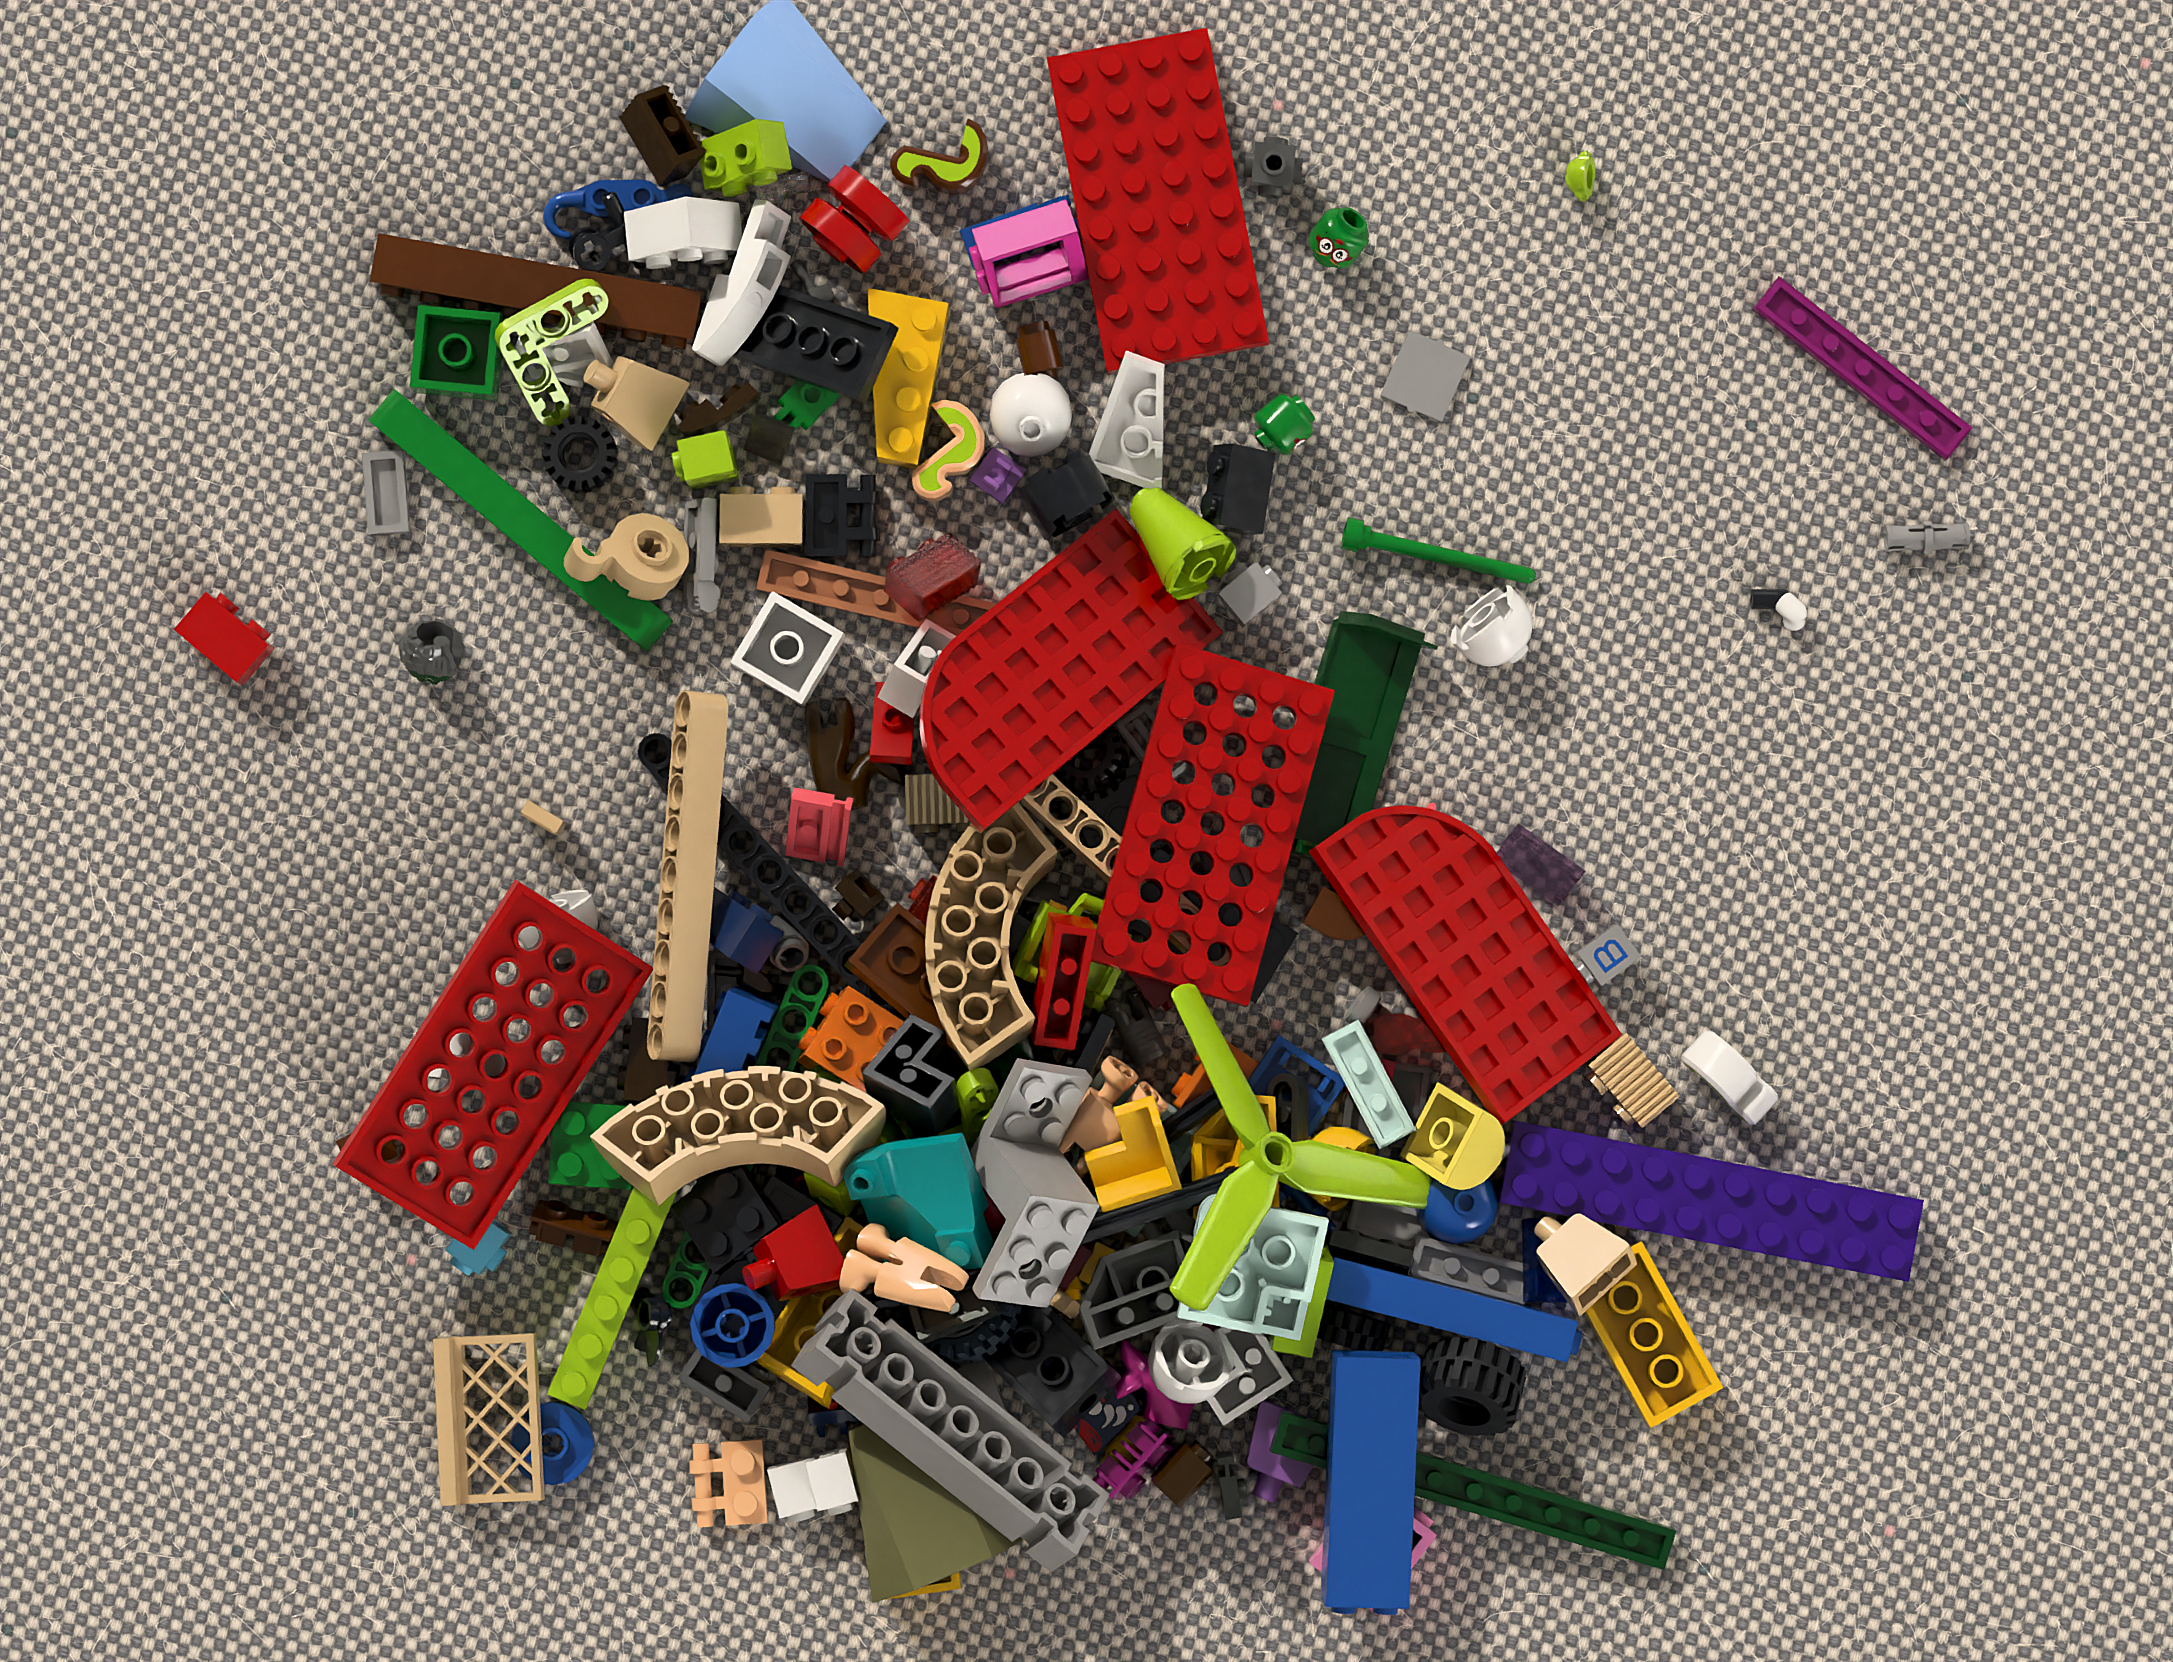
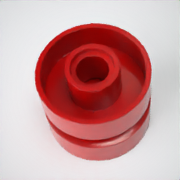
(845, 229)

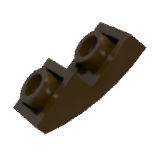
(705, 417)

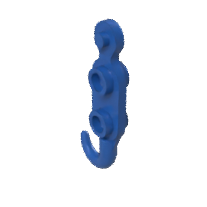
(631, 193)

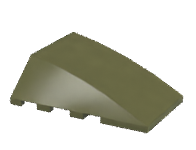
(911, 1522)

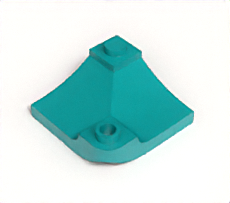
(925, 1194)

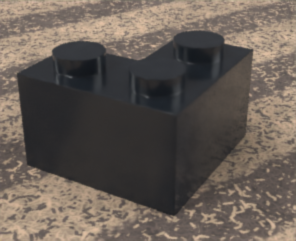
(910, 1079)

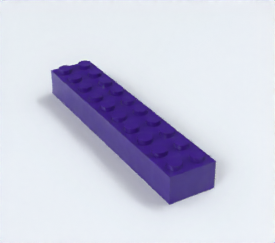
(1710, 1200)

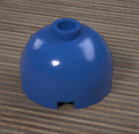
(1459, 1214)
(732, 1325)

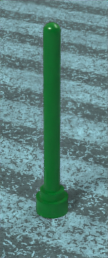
(1360, 536)

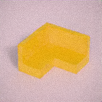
(1139, 1164)

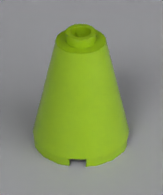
(1180, 543)

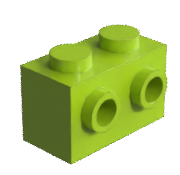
(745, 157)

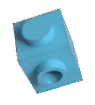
(487, 1253)

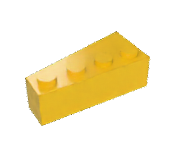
(908, 374)

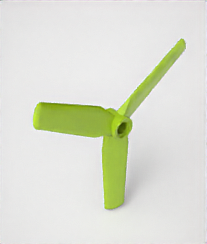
(1268, 1157)

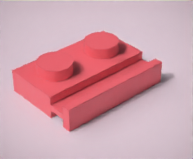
(818, 826)

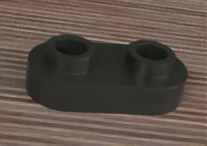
(1291, 1105)

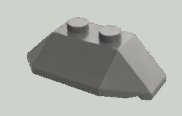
(1133, 1289)

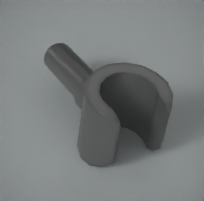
(822, 292)

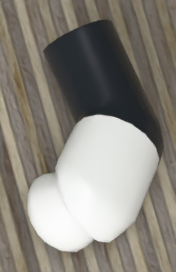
(1784, 603)

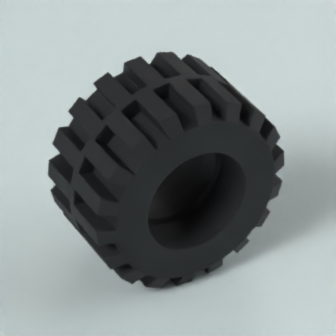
(1470, 1386)

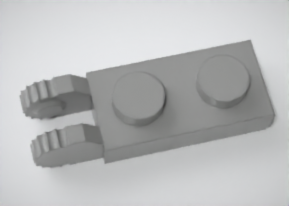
(700, 531)

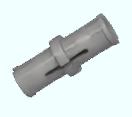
(1926, 537)

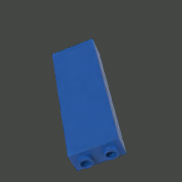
(1453, 1309)
(1370, 1481)

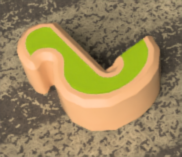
(953, 459)

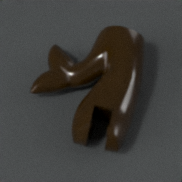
(829, 753)

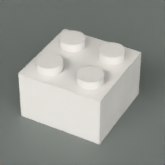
(788, 649)

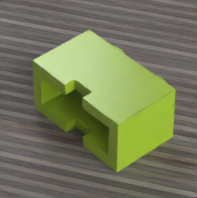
(705, 460)

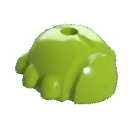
(1581, 176)

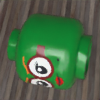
(1339, 237)
(1283, 424)

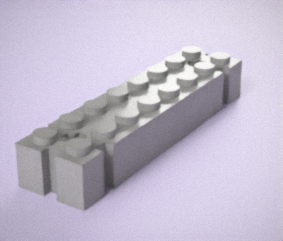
(951, 1430)

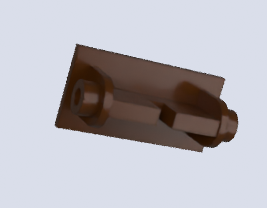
(555, 1220)

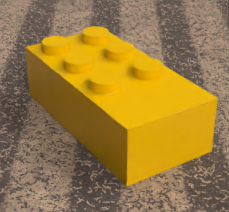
(1651, 1343)

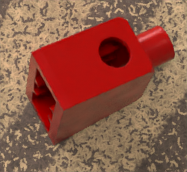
(797, 1258)

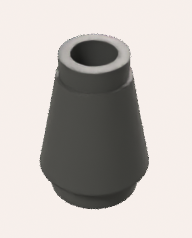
(792, 948)

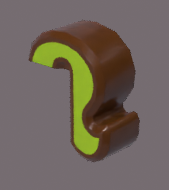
(943, 172)

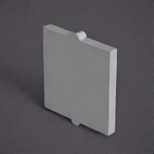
(1425, 376)

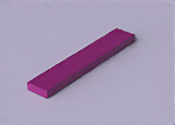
(1862, 368)

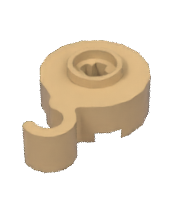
(641, 555)

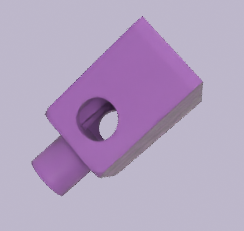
(1272, 1467)

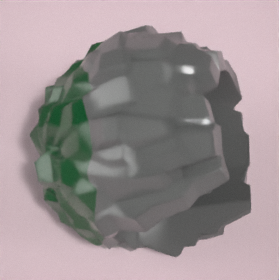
(432, 651)

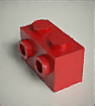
(225, 637)

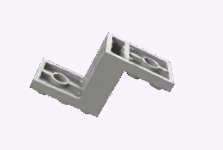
(1032, 1183)

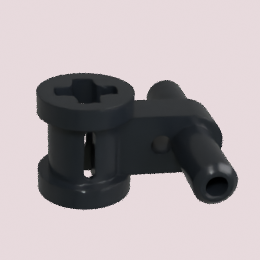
(604, 240)

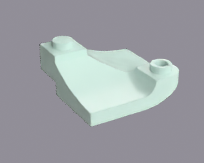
(1270, 1279)

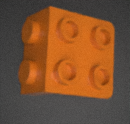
(848, 1036)

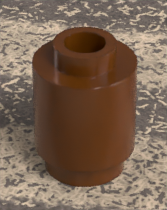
(1039, 349)

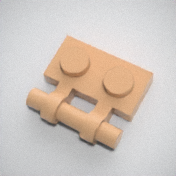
(742, 1481)

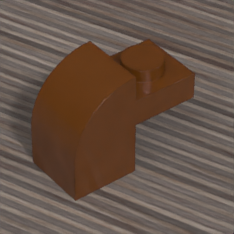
(1332, 918)

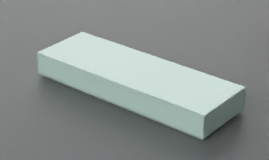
(1368, 1084)

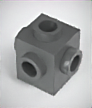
(1269, 182)

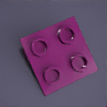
(1154, 1451)

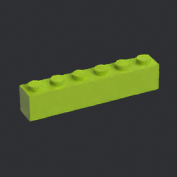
(609, 1299)

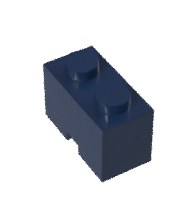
(741, 931)

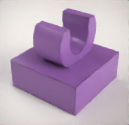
(998, 475)

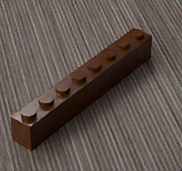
(513, 284)

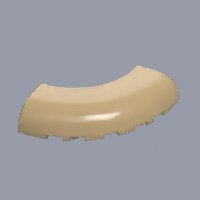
(971, 933)
(739, 1121)

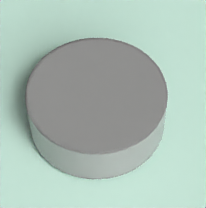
(1363, 1005)

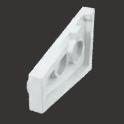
(1132, 424)

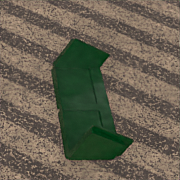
(1371, 671)

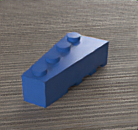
(737, 1033)

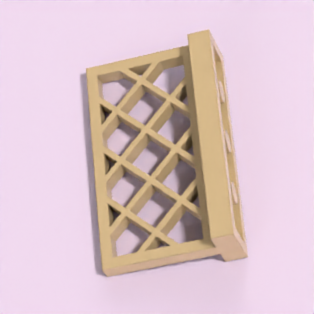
(453, 1414)

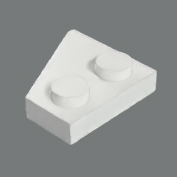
(572, 355)

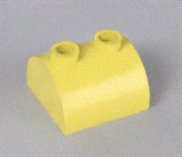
(1455, 1140)

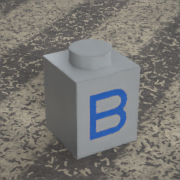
(1605, 956)

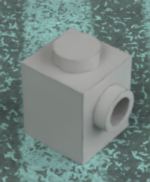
(1250, 591)

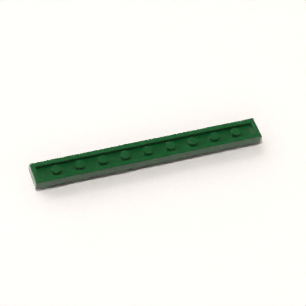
(1501, 1498)

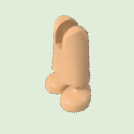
(1095, 1119)
(910, 1277)

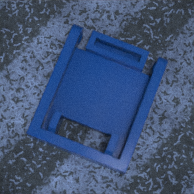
(1272, 1065)

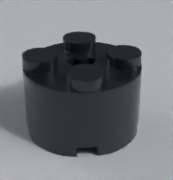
(1065, 496)

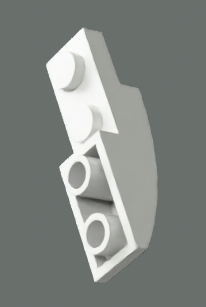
(744, 295)

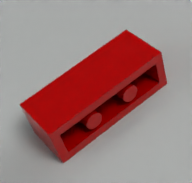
(1062, 980)

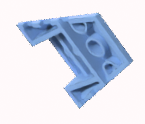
(789, 76)

